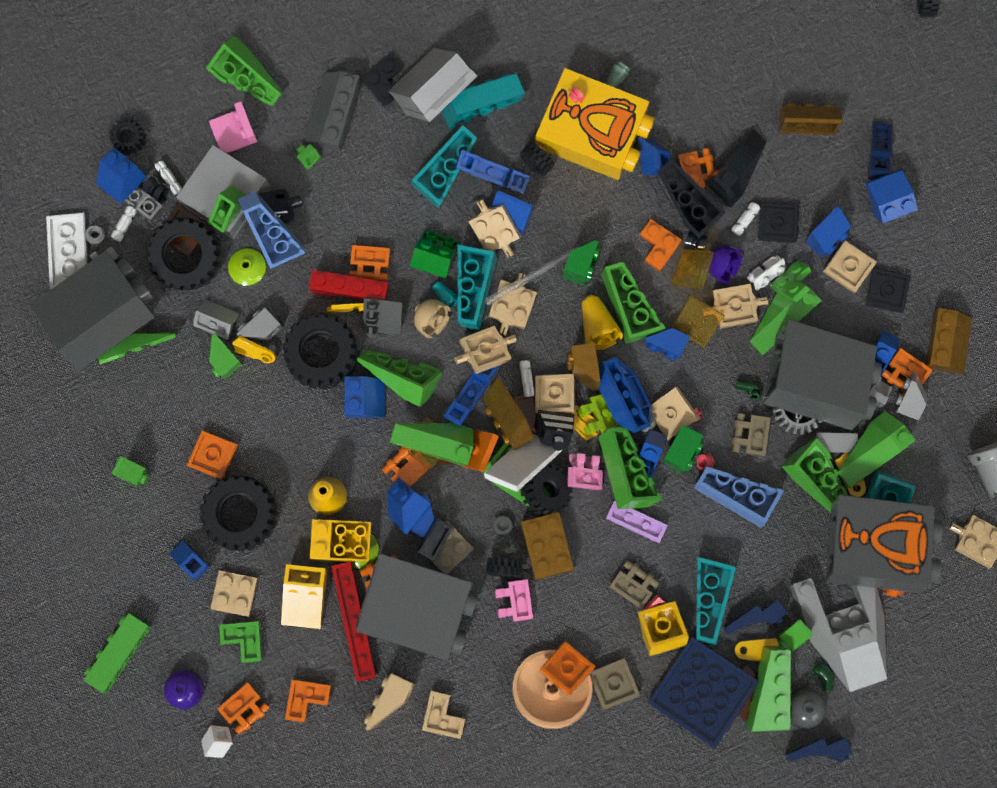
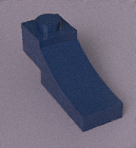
(880, 150)
(772, 614)
(836, 750)

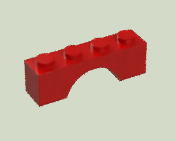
(336, 284)

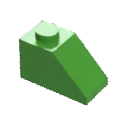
(226, 208)
(222, 359)
(131, 472)
(794, 635)

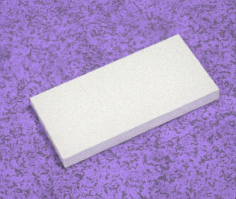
(66, 246)
(521, 464)

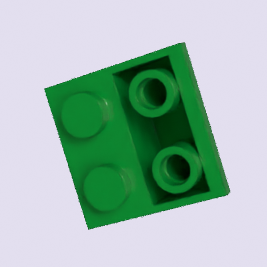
(434, 253)
(580, 261)
(682, 450)

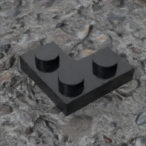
(378, 80)

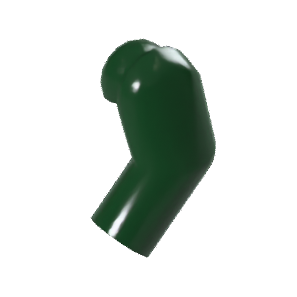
(751, 388)
(826, 674)

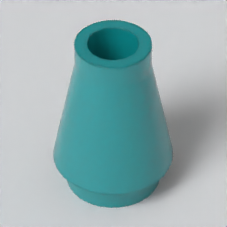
(445, 294)

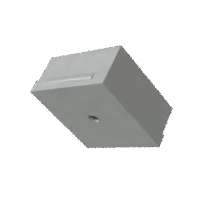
(432, 84)
(212, 177)

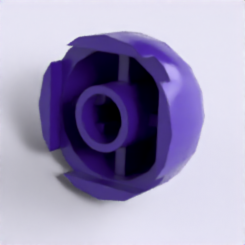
(725, 263)
(183, 689)

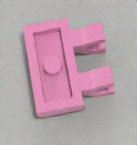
(585, 477)
(519, 600)

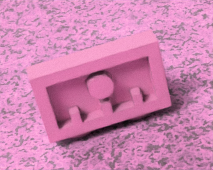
(233, 130)

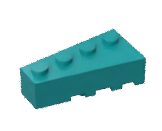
(483, 99)
(440, 172)
(474, 283)
(713, 592)

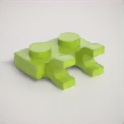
(602, 415)

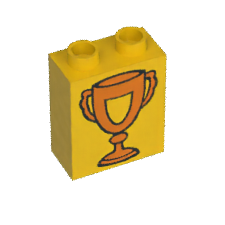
(598, 130)

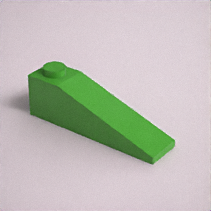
(239, 67)
(408, 380)

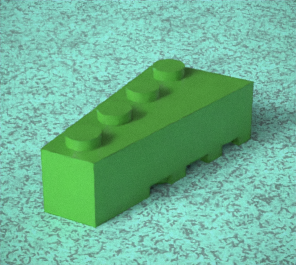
(630, 305)
(626, 471)
(772, 694)

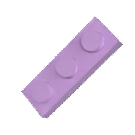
(637, 522)

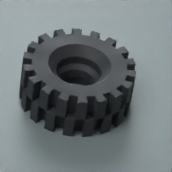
(539, 500)

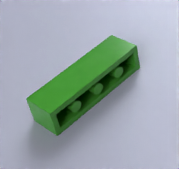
(117, 652)

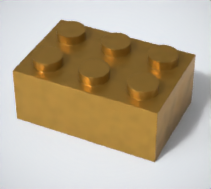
(547, 546)

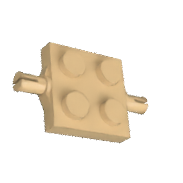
(494, 228)
(737, 305)
(513, 308)
(485, 349)
(977, 541)

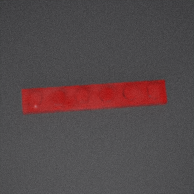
(350, 610)

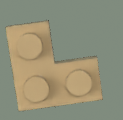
(437, 720)

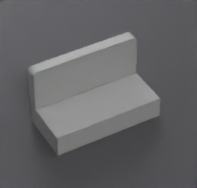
(215, 319)

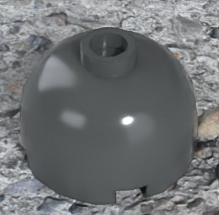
(806, 708)

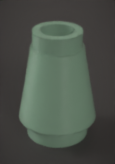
(618, 74)

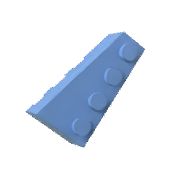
(272, 234)
(739, 495)

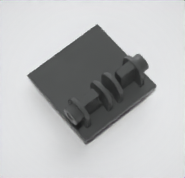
(381, 317)

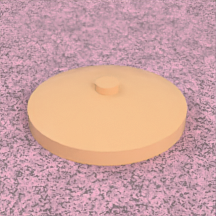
(542, 700)

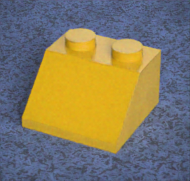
(662, 628)

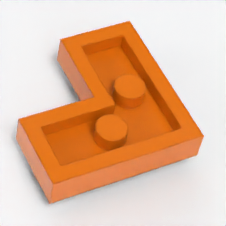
(664, 244)
(301, 695)

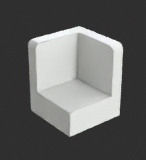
(216, 741)

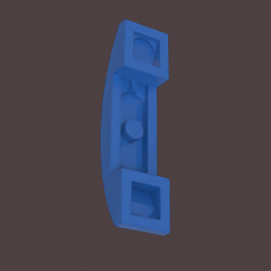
(492, 172)
(469, 396)

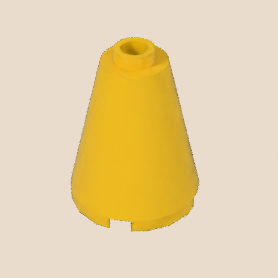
(599, 324)
(332, 500)

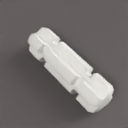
(168, 177)
(745, 219)
(123, 223)
(526, 376)

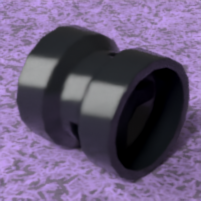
(155, 188)
(691, 242)

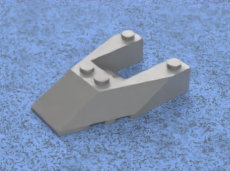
(847, 639)

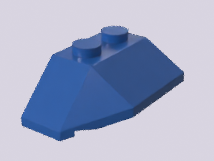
(624, 395)

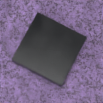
(778, 222)
(887, 290)

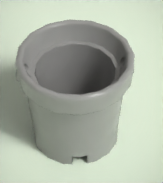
(986, 464)

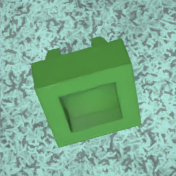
(308, 156)

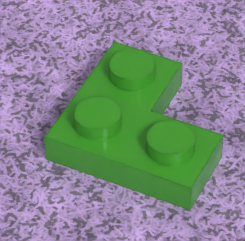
(790, 283)
(247, 635)

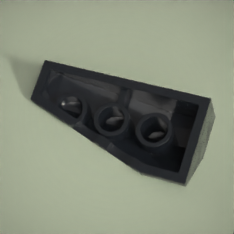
(735, 171)
(693, 204)

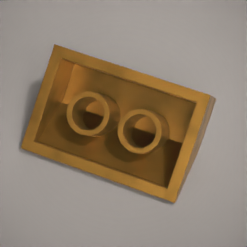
(809, 119)
(949, 341)
(584, 365)
(507, 416)

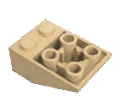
(394, 696)

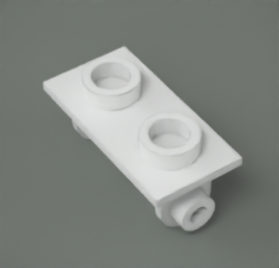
(773, 268)

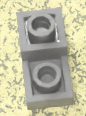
(143, 203)
(838, 441)

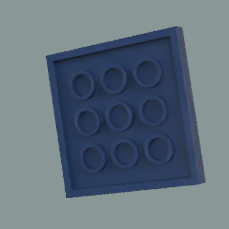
(703, 692)

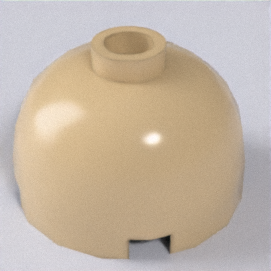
(431, 317)

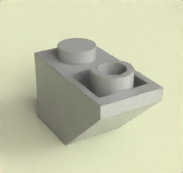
(261, 327)
(913, 399)

